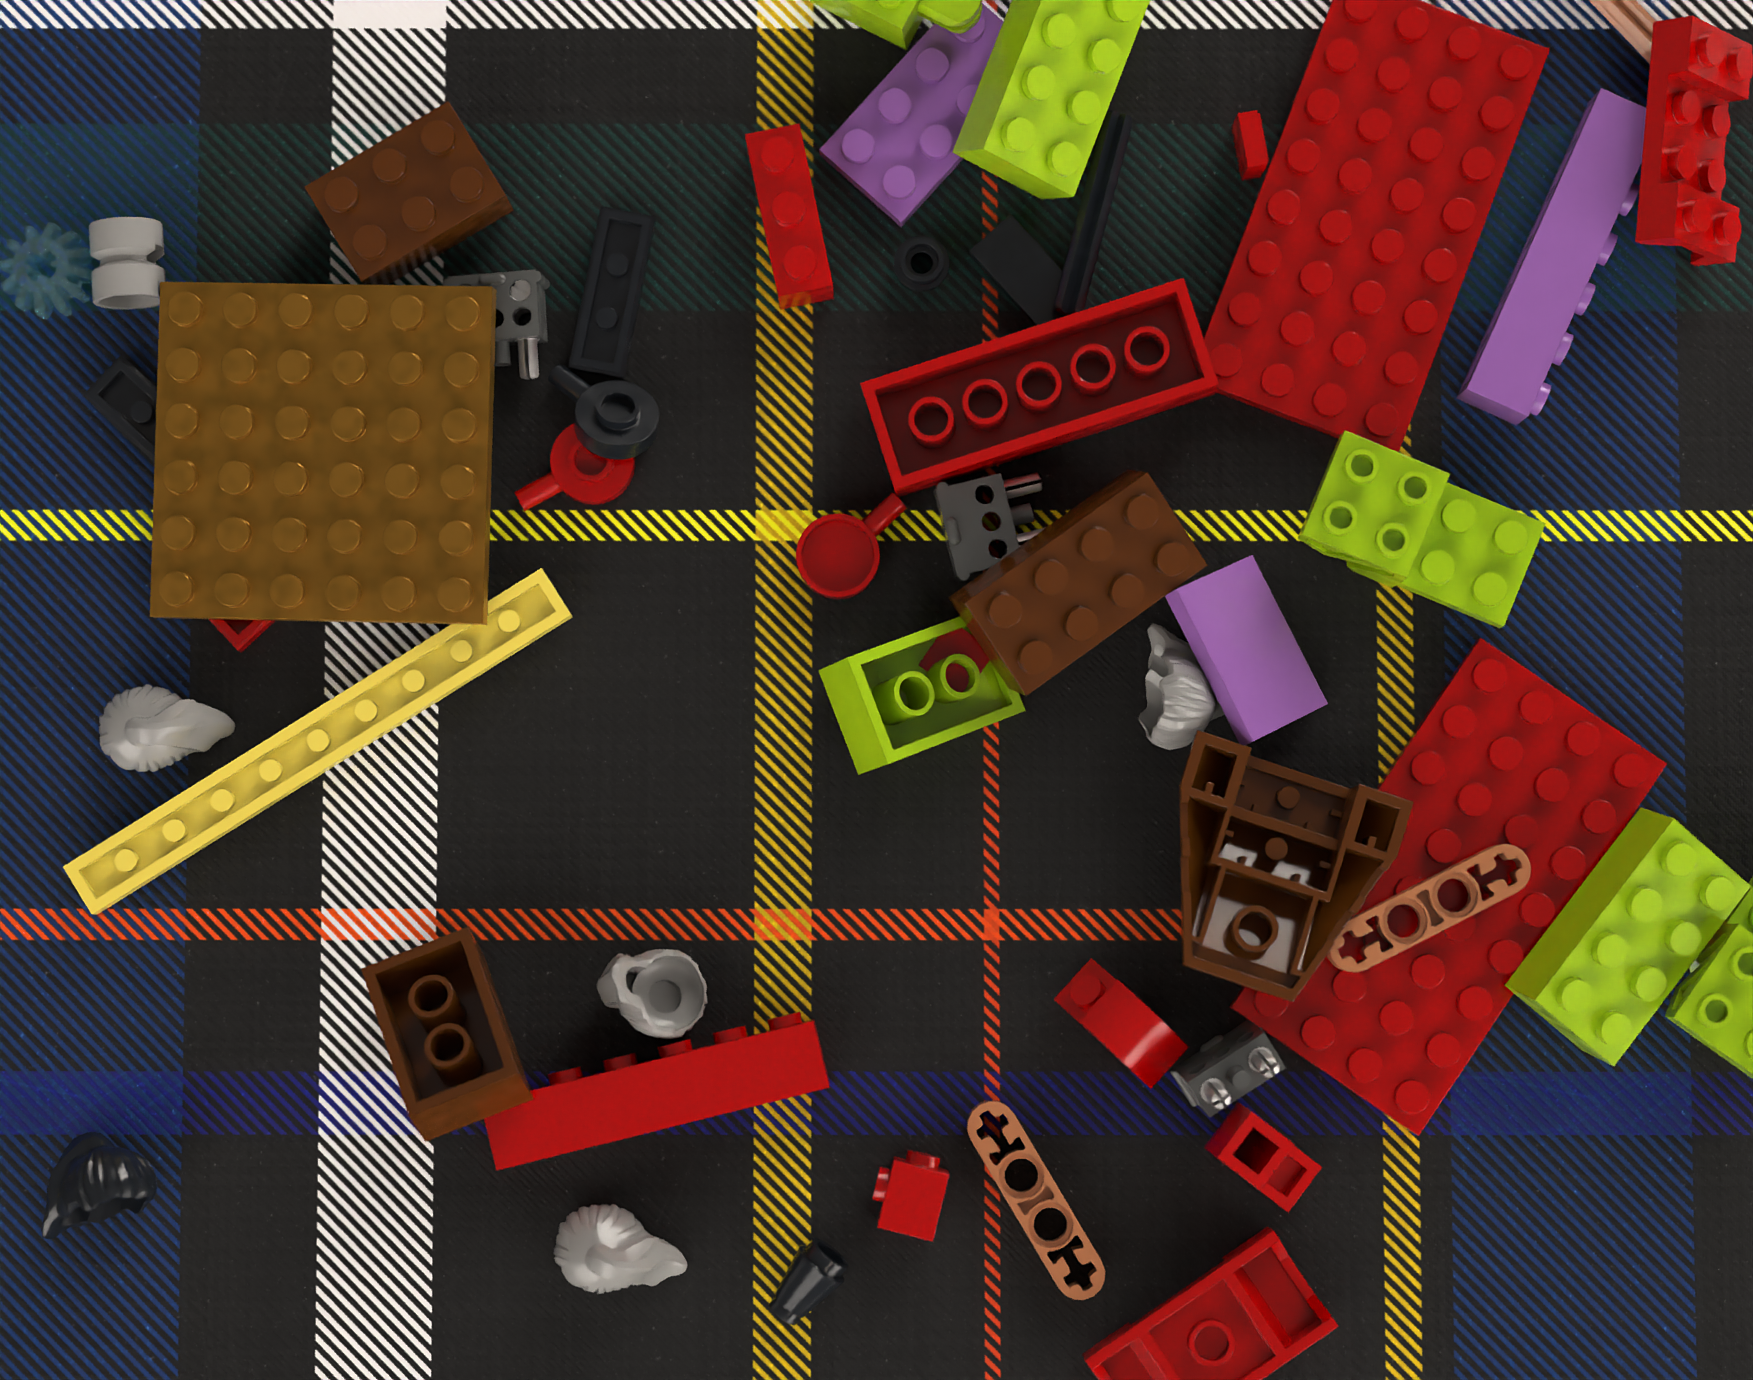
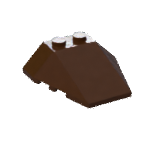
(1274, 864)

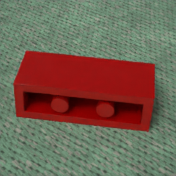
(789, 216)

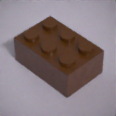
(409, 197)
(446, 1034)

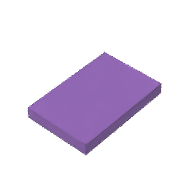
(1246, 650)

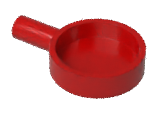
(578, 474)
(841, 553)

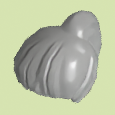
(1176, 693)
(155, 728)
(655, 991)
(610, 1250)

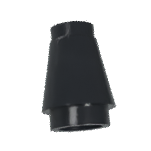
(808, 1281)

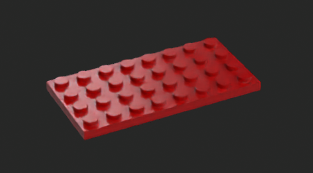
(1370, 216)
(1485, 768)

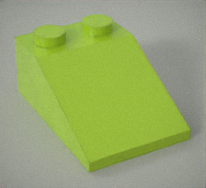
(899, 709)

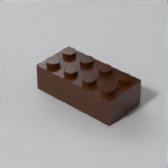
(1078, 581)

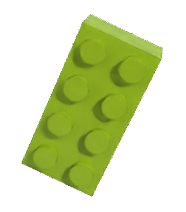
(1048, 91)
(1628, 935)

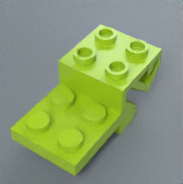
(1419, 532)
(1718, 994)

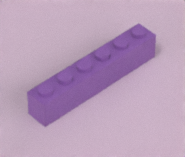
(1558, 261)

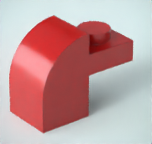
(1121, 1023)
(1262, 1157)

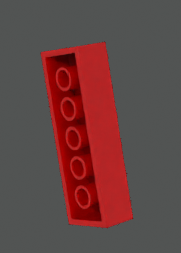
(1040, 387)

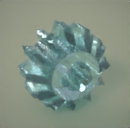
(37, 289)

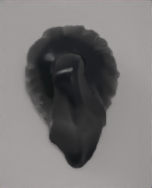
(95, 1183)

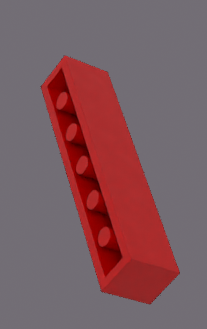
(660, 1092)

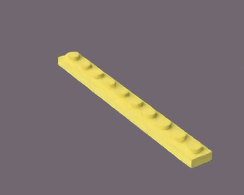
(315, 743)

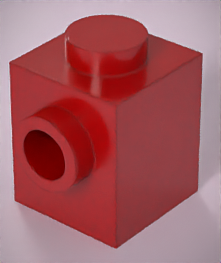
(911, 1195)

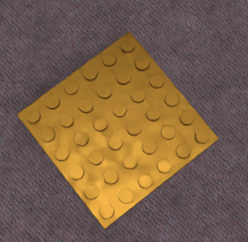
(323, 452)

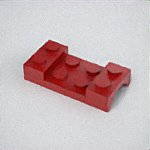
(1685, 132)
(1224, 1325)

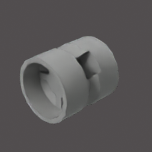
(127, 262)

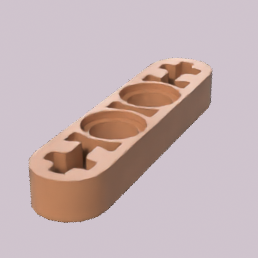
(1430, 914)
(1040, 1196)

